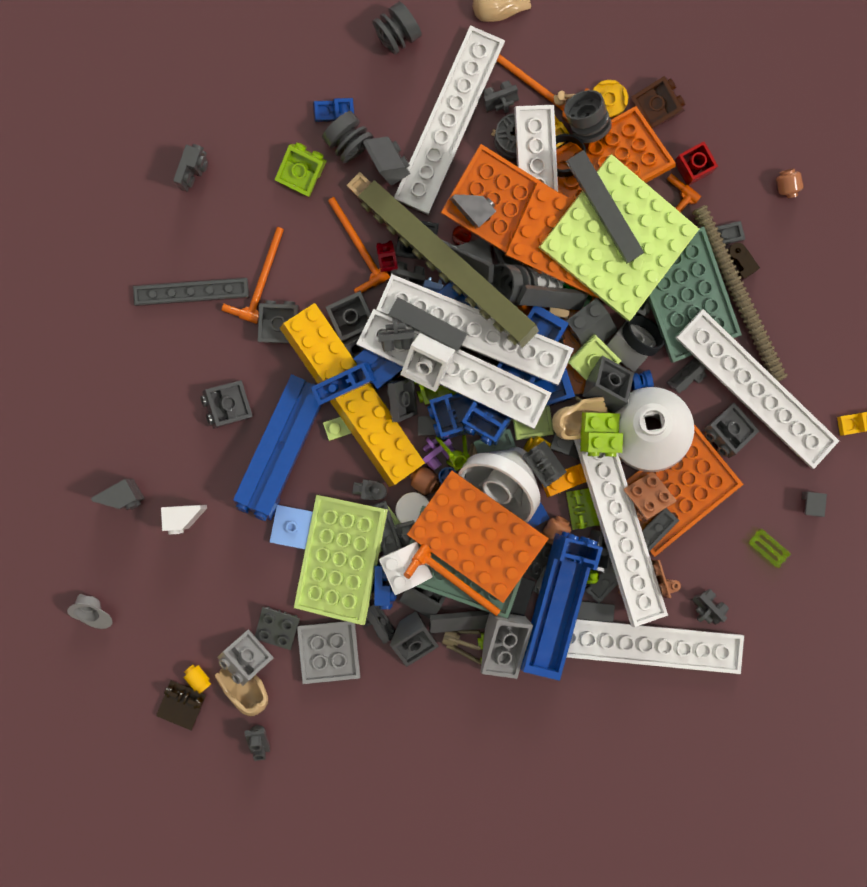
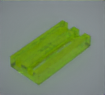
(781, 558)

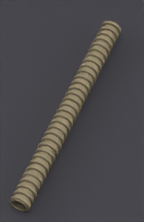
(740, 295)

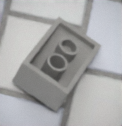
(505, 645)

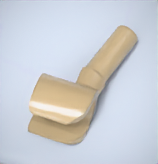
(561, 98)

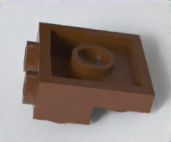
(659, 102)

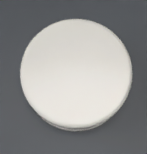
(409, 506)

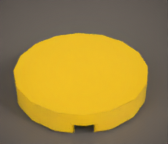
(614, 96)

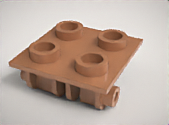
(649, 496)
(666, 586)

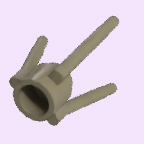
(452, 640)

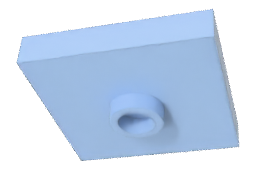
(291, 526)

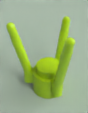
(456, 458)

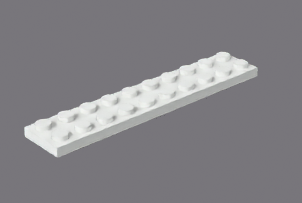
(449, 119)
(537, 154)
(539, 357)
(468, 376)
(757, 389)
(623, 537)
(657, 646)

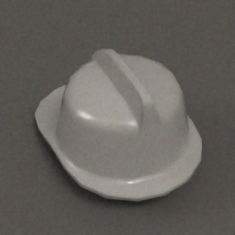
(89, 612)

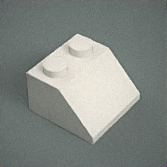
(427, 362)
(178, 518)
(396, 564)

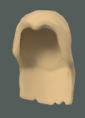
(498, 9)
(567, 420)
(248, 699)

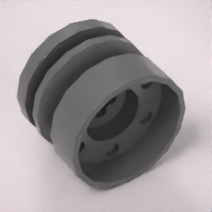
(399, 26)
(588, 116)
(346, 135)
(504, 140)
(511, 278)

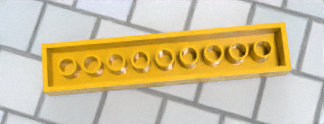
(360, 409)

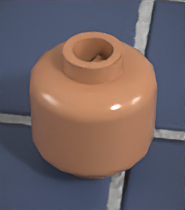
(789, 183)
(424, 480)
(556, 525)

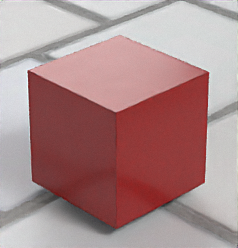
(695, 163)

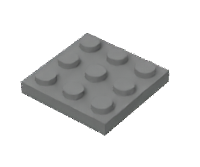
(328, 652)

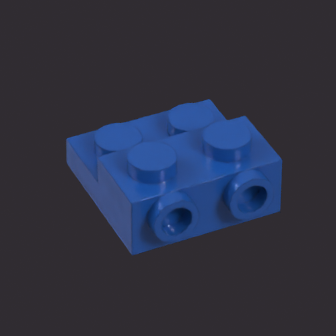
(383, 592)

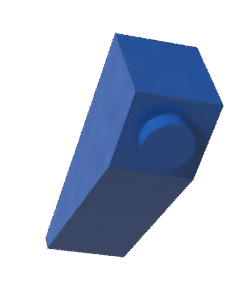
(343, 383)

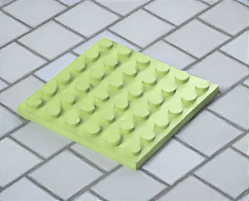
(589, 254)

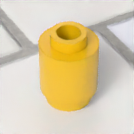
(197, 678)

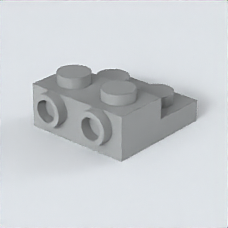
(244, 658)

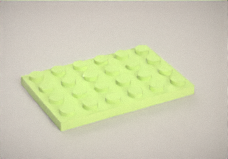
(340, 559)

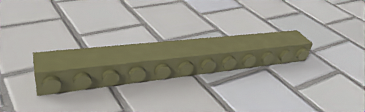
(449, 264)

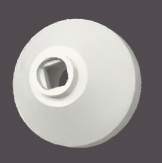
(655, 448)
(506, 479)

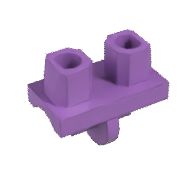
(431, 458)

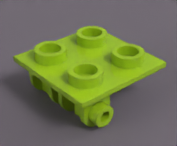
(581, 509)

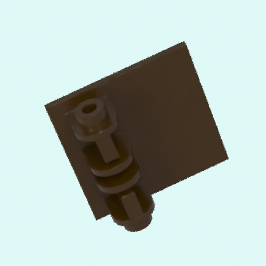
(181, 705)

